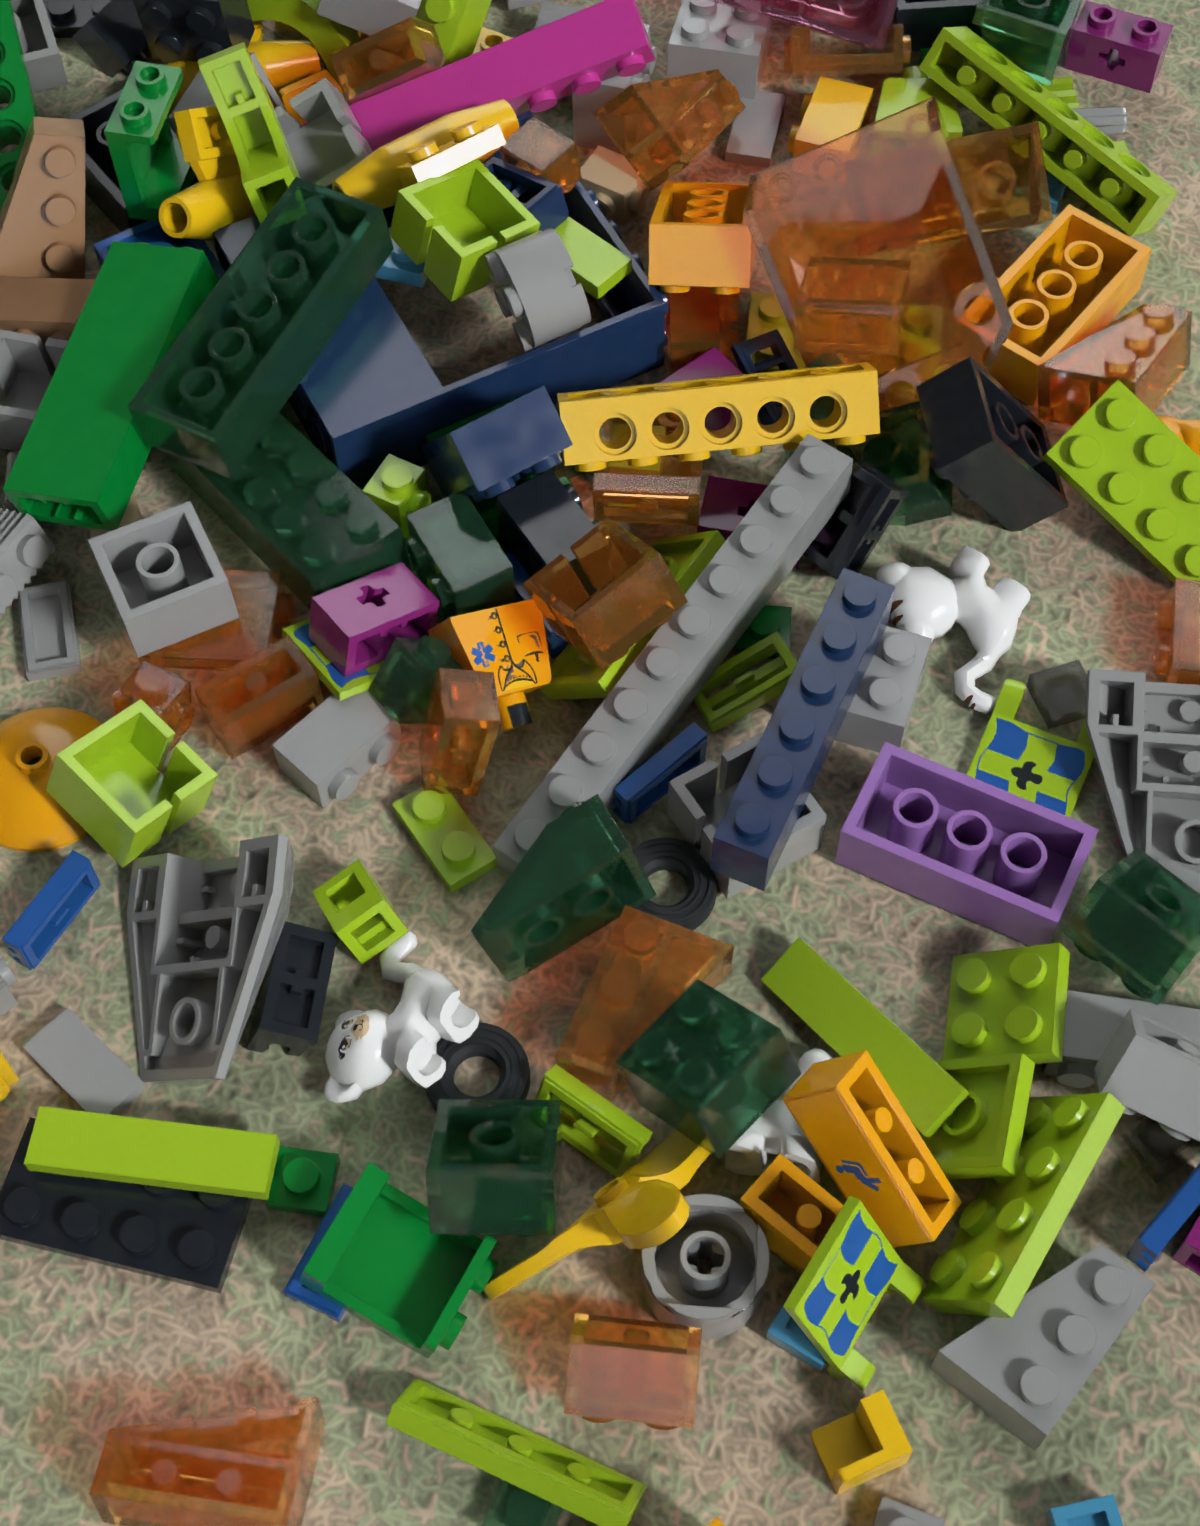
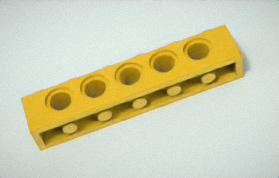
(852, 418)

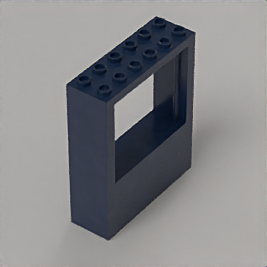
(381, 398)

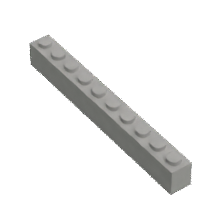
(690, 644)

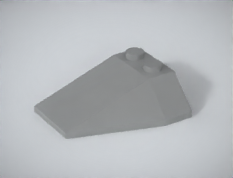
(1148, 760)
(201, 953)

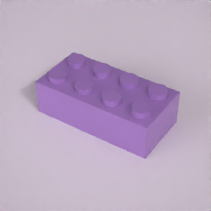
(965, 845)

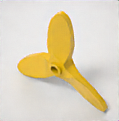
(635, 1209)

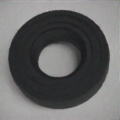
(688, 862)
(493, 1044)

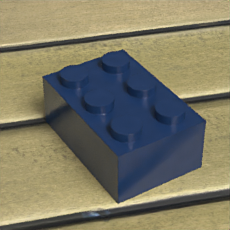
(498, 447)

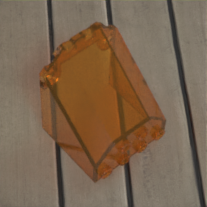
(891, 197)

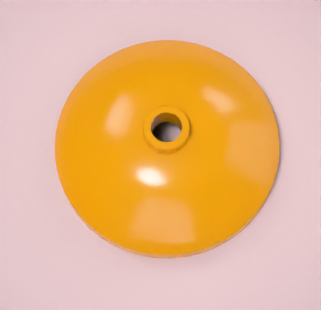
(28, 813)

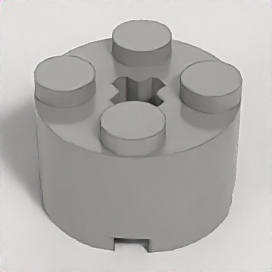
(538, 288)
(738, 1261)

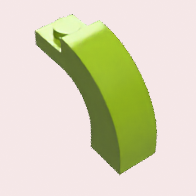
(301, 14)
(252, 126)

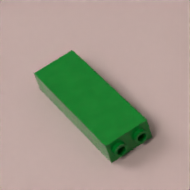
(83, 440)

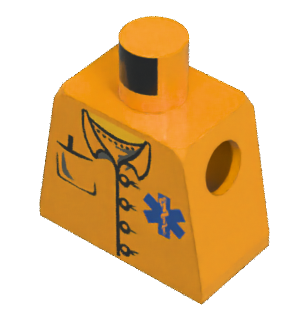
(505, 642)

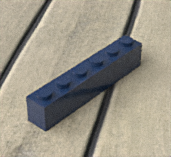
(801, 730)

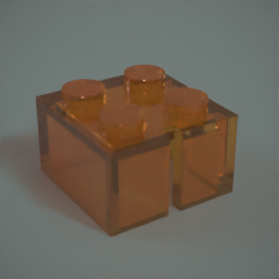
(630, 600)

